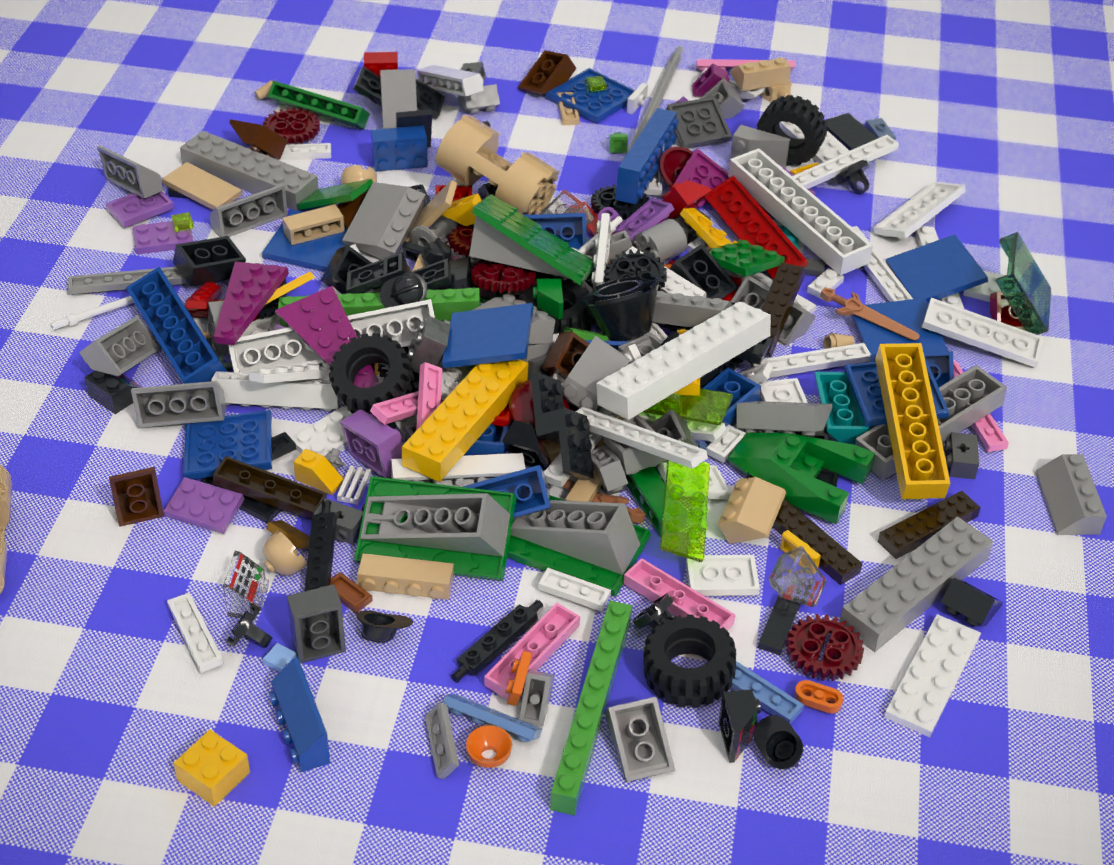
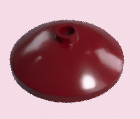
(672, 163)
(522, 406)

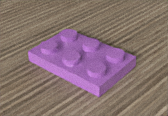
(135, 209)
(645, 217)
(159, 237)
(204, 505)

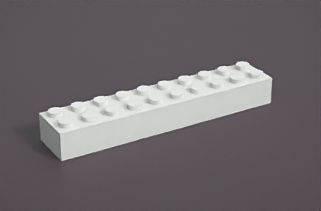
(801, 212)
(287, 348)
(682, 360)

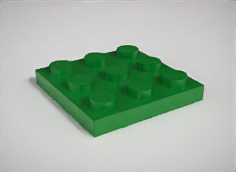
(746, 258)

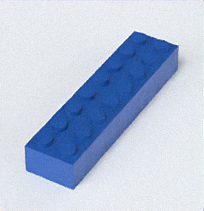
(643, 157)
(175, 328)

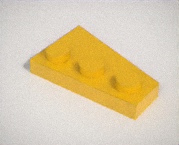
(703, 227)

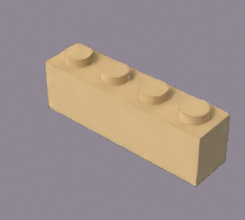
(406, 576)

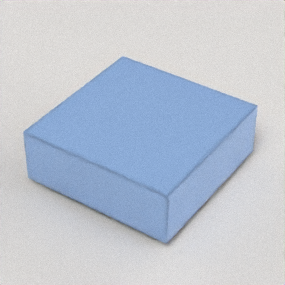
(279, 657)

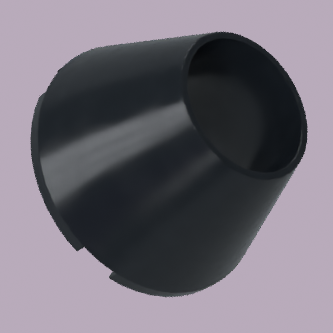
(623, 306)

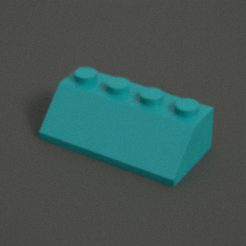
(845, 417)

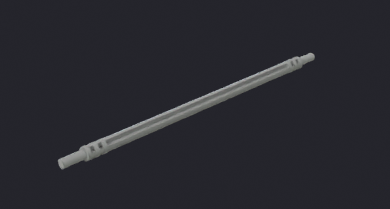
(660, 91)

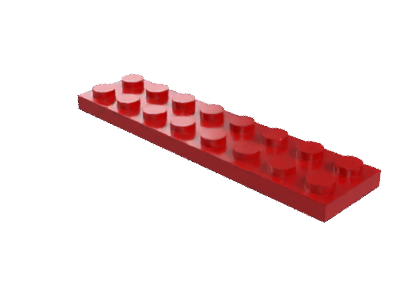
(751, 222)

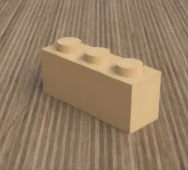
(313, 224)

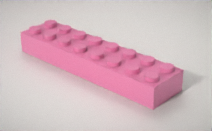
(654, 583)
(540, 640)

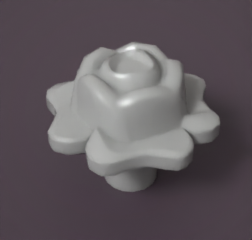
(334, 458)

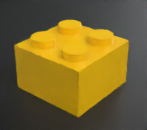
(212, 767)

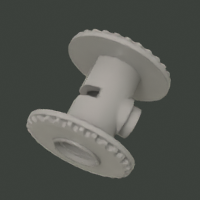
(439, 229)

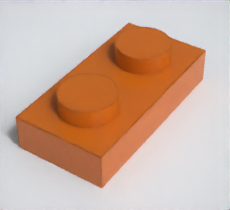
(515, 685)

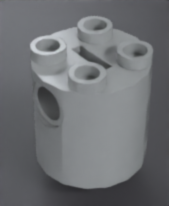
(663, 240)

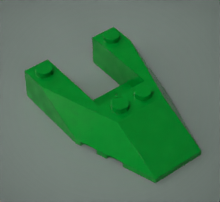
(794, 464)

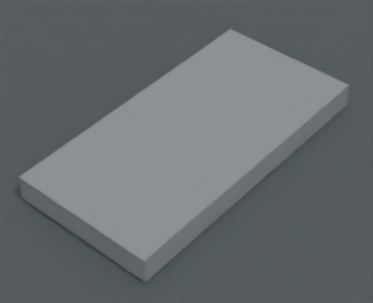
(398, 94)

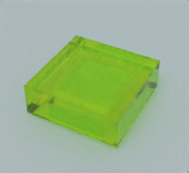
(596, 83)
(182, 221)

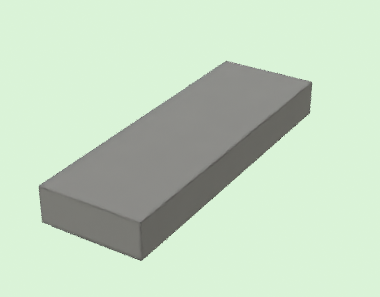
(442, 740)

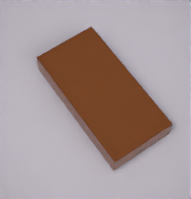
(350, 593)

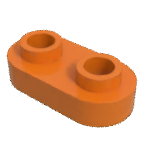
(819, 696)

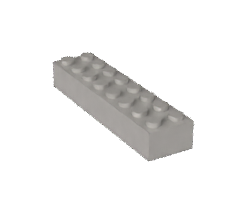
(247, 168)
(967, 399)
(916, 583)

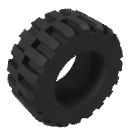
(804, 116)
(573, 312)
(361, 353)
(683, 684)

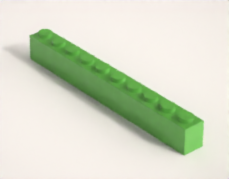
(443, 302)
(591, 709)

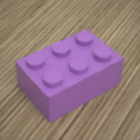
(372, 442)

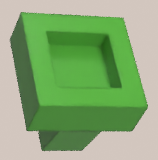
(618, 143)

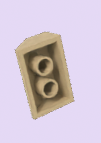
(761, 74)
(751, 510)

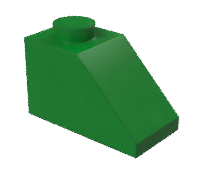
(549, 296)

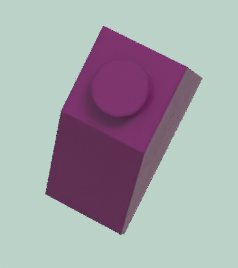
(708, 80)

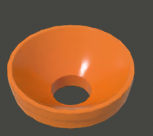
(489, 738)

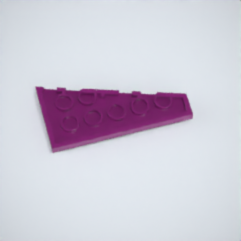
(701, 171)
(246, 295)
(324, 328)

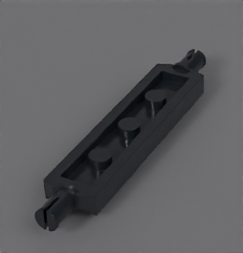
(321, 548)
(496, 640)

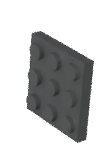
(700, 122)

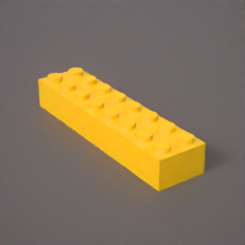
(462, 418)
(912, 421)

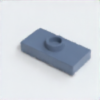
(879, 128)

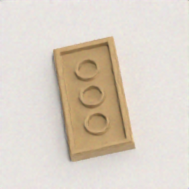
(201, 186)
(435, 207)

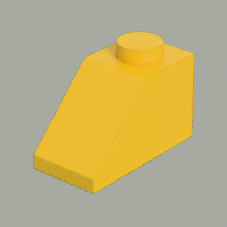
(462, 210)
(317, 472)

